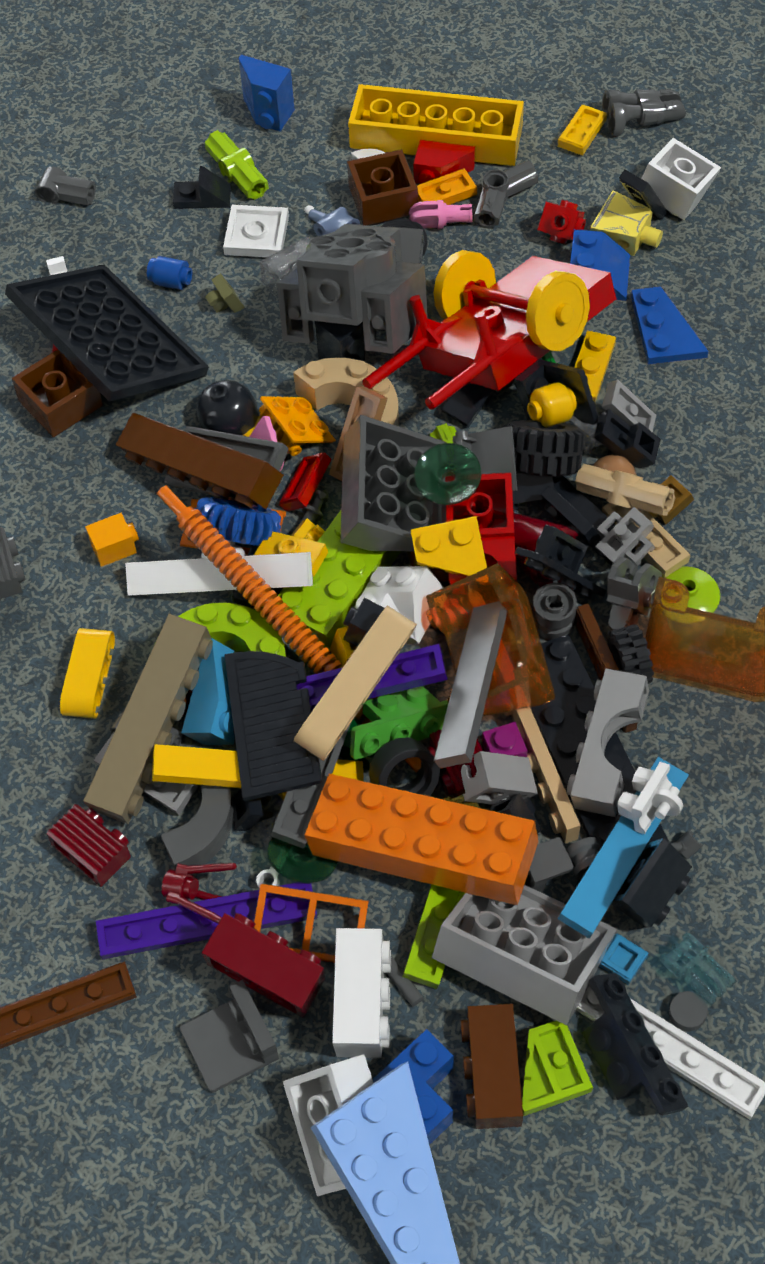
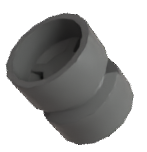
(554, 610)

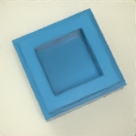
(623, 958)

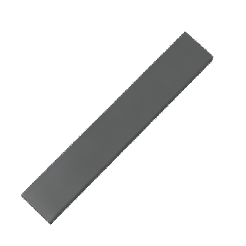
(471, 686)

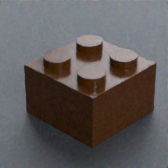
(382, 187)
(56, 393)

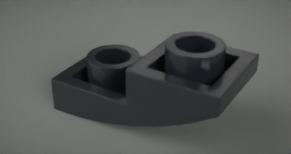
(468, 402)

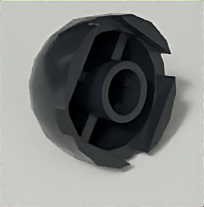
(227, 408)

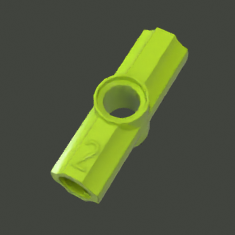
(236, 165)

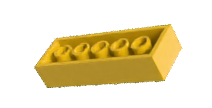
(400, 118)

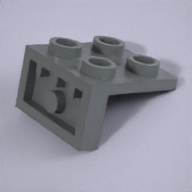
(230, 1040)

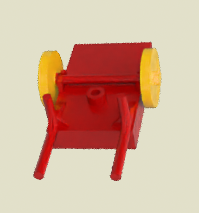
(499, 327)

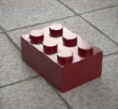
(265, 963)

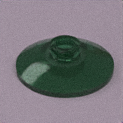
(444, 461)
(298, 863)

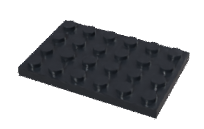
(106, 331)

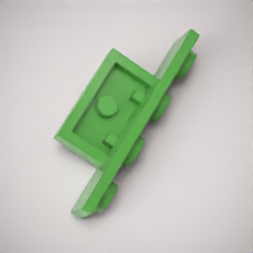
(397, 715)

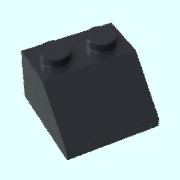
(340, 341)
(652, 883)

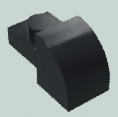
(632, 442)

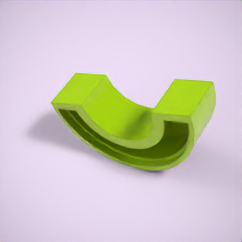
(237, 627)

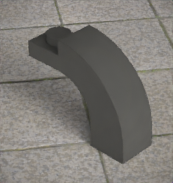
(206, 832)

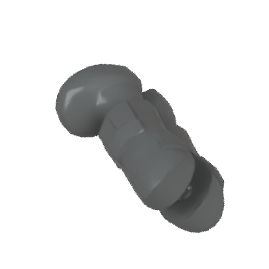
(646, 106)

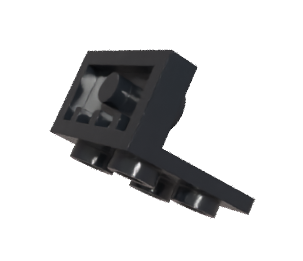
(546, 373)

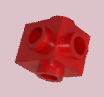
(552, 220)

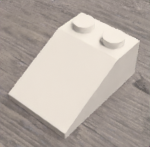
(315, 1097)

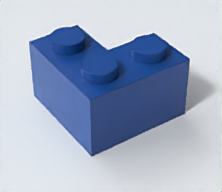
(428, 1066)

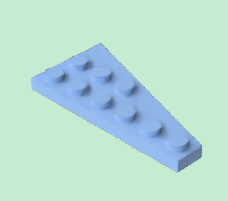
(389, 1170)

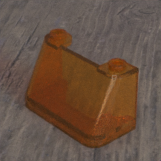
(705, 647)
(520, 668)

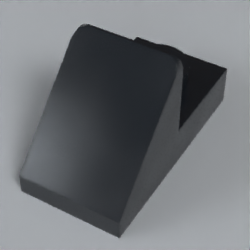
(206, 193)

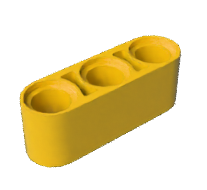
(85, 673)

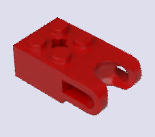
(495, 522)

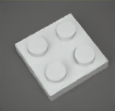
(255, 231)

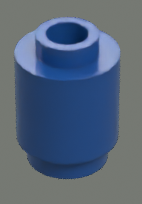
(169, 272)

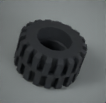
(547, 449)

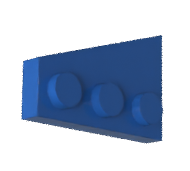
(663, 328)

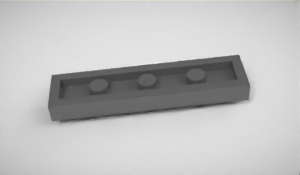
(301, 803)

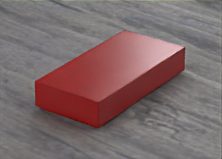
(305, 482)

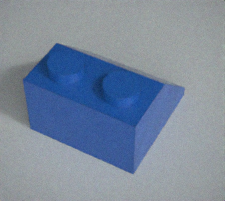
(267, 92)
(602, 253)

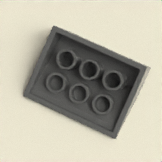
(381, 487)

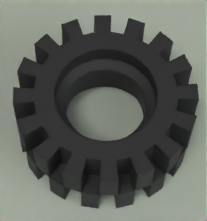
(630, 651)

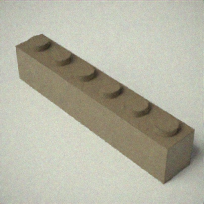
(149, 718)

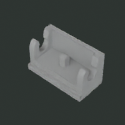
(498, 778)

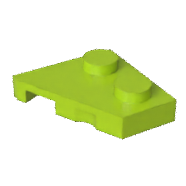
(552, 1068)

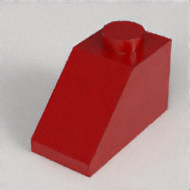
(440, 159)

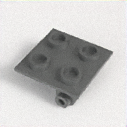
(493, 449)

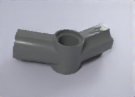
(498, 187)

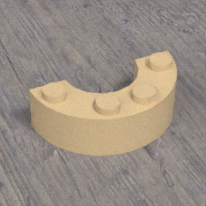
(335, 381)

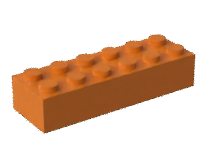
(423, 838)

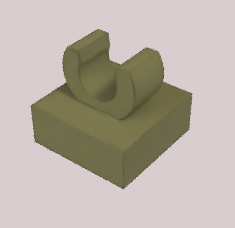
(223, 296)

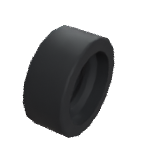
(401, 749)

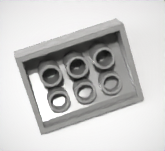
(523, 950)

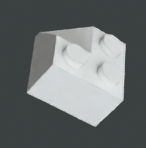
(680, 177)
(404, 591)

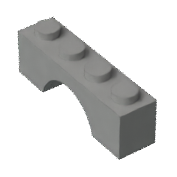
(619, 702)

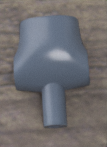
(332, 221)

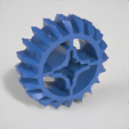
(238, 522)

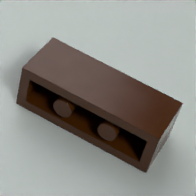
(492, 1066)

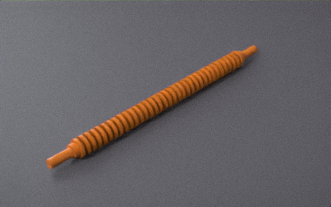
(259, 594)

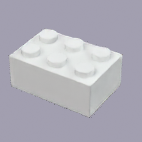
(361, 993)

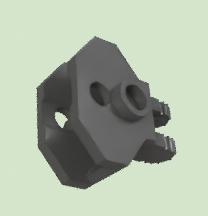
(630, 592)

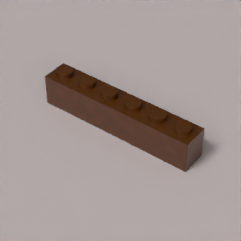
(200, 461)

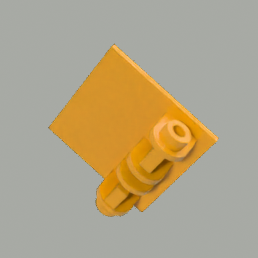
(294, 422)

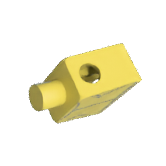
(627, 223)

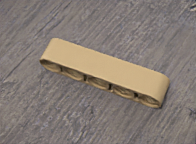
(355, 683)

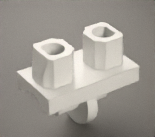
(656, 798)

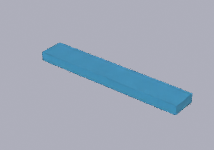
(611, 868)

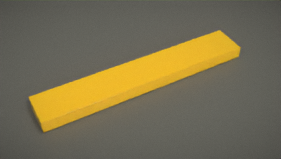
(217, 766)

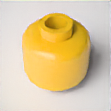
(552, 404)

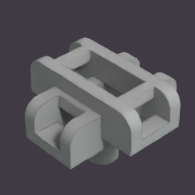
(626, 534)

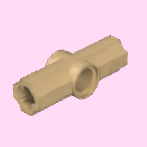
(625, 489)

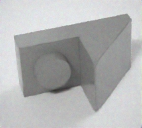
(627, 405)

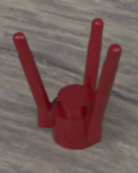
(181, 885)

